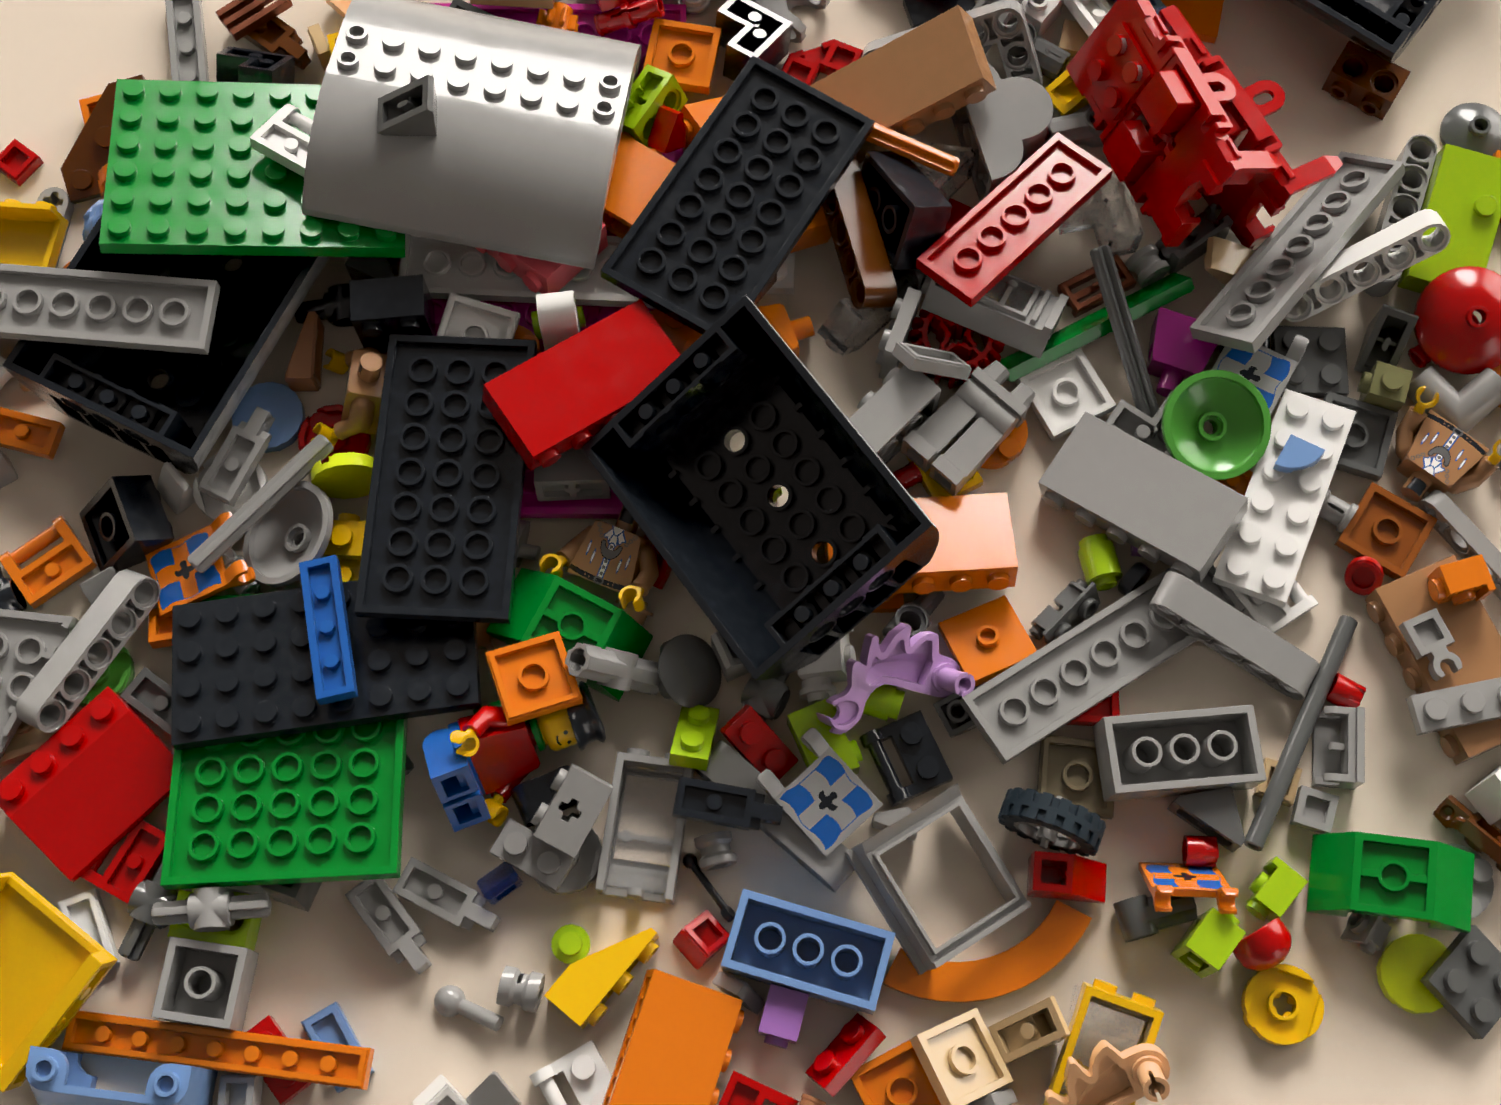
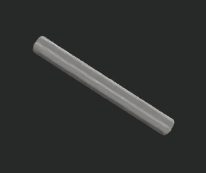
(260, 504)

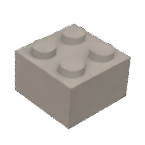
(205, 984)

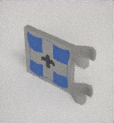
(1265, 368)
(825, 798)

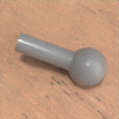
(451, 1001)

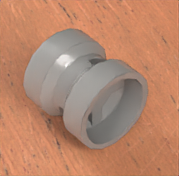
(520, 989)

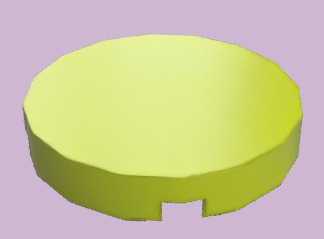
(344, 475)
(1403, 967)

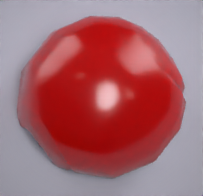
(1264, 947)

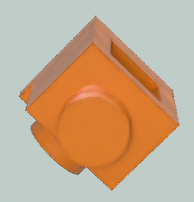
(1461, 581)

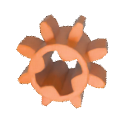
(559, 17)

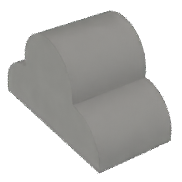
(1004, 129)

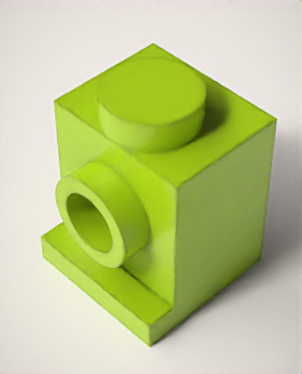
(1274, 890)

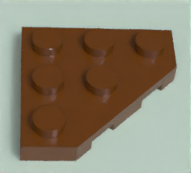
(91, 149)

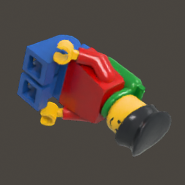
(491, 758)

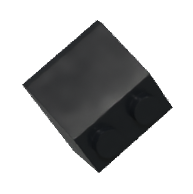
(126, 522)

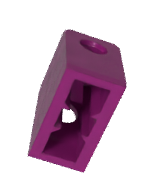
(1173, 351)

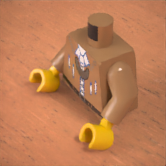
(362, 392)
(1439, 454)
(610, 558)

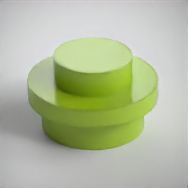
(570, 943)

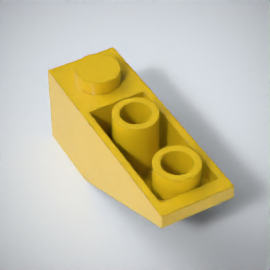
(592, 980)

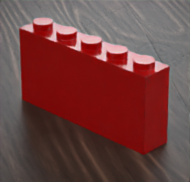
(578, 384)

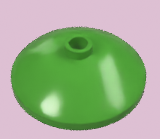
(1238, 421)

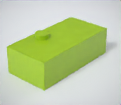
(1468, 199)

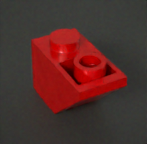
(1066, 877)

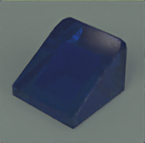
(499, 883)

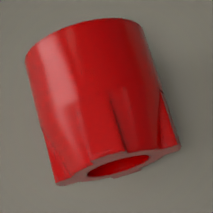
(1345, 692)
(1200, 851)

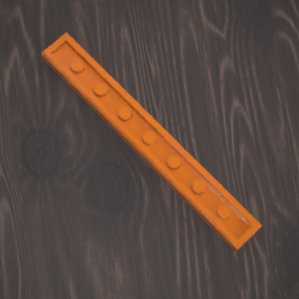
(220, 1049)

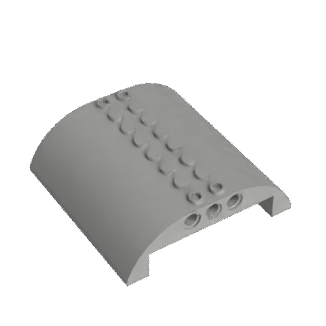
(520, 137)

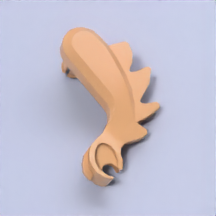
(1115, 1077)

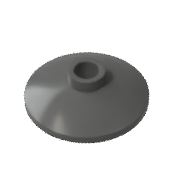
(1459, 128)

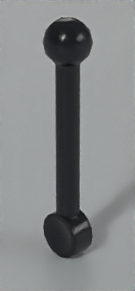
(726, 911)

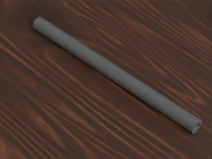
(1300, 734)

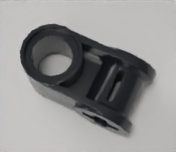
(535, 791)

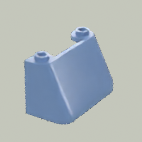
(60, 1080)

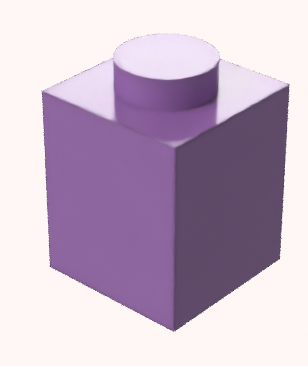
(782, 1016)

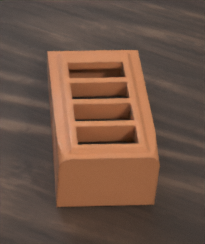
(306, 361)

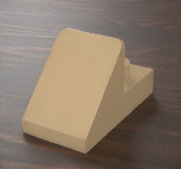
(1029, 1030)

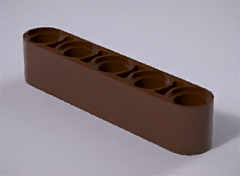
(859, 242)

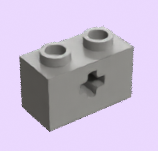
(570, 832)

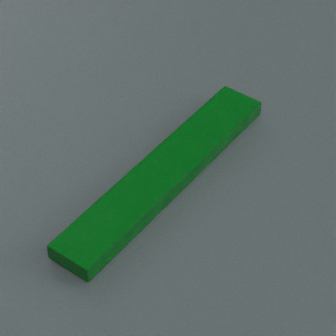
(1098, 325)

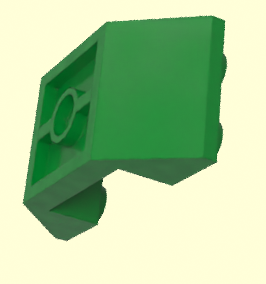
(552, 604)
(1391, 879)

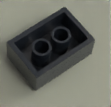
(905, 206)

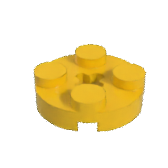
(1301, 993)

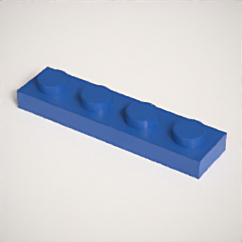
(328, 630)

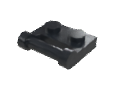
(917, 753)

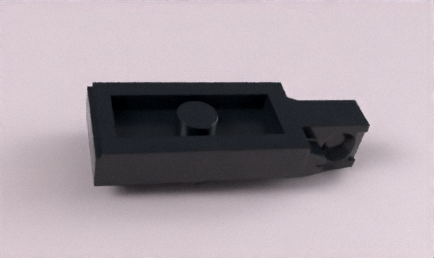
(723, 805)

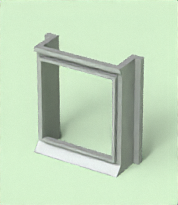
(892, 903)

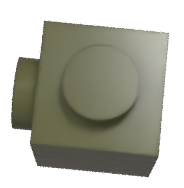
(1385, 386)

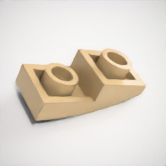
(1225, 258)

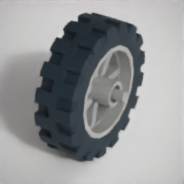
(1052, 821)

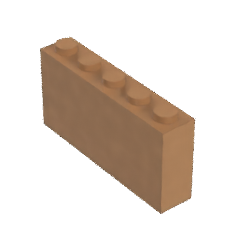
(916, 77)
(1475, 644)

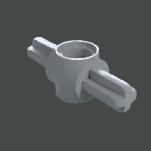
(211, 909)

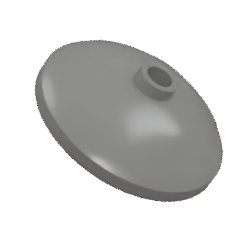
(289, 534)

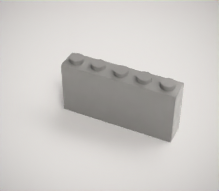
(1142, 497)

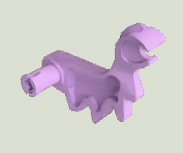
(899, 662)

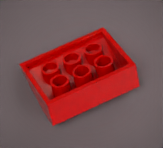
(89, 784)

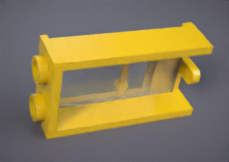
(1108, 1017)

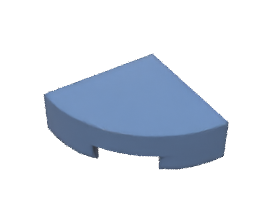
(1298, 455)

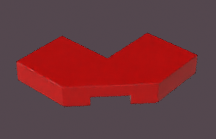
(823, 59)

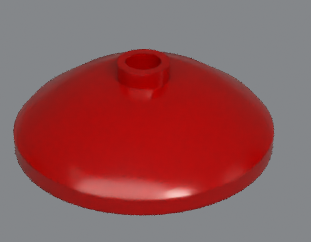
(1446, 322)

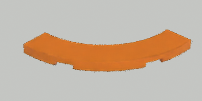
(996, 974)

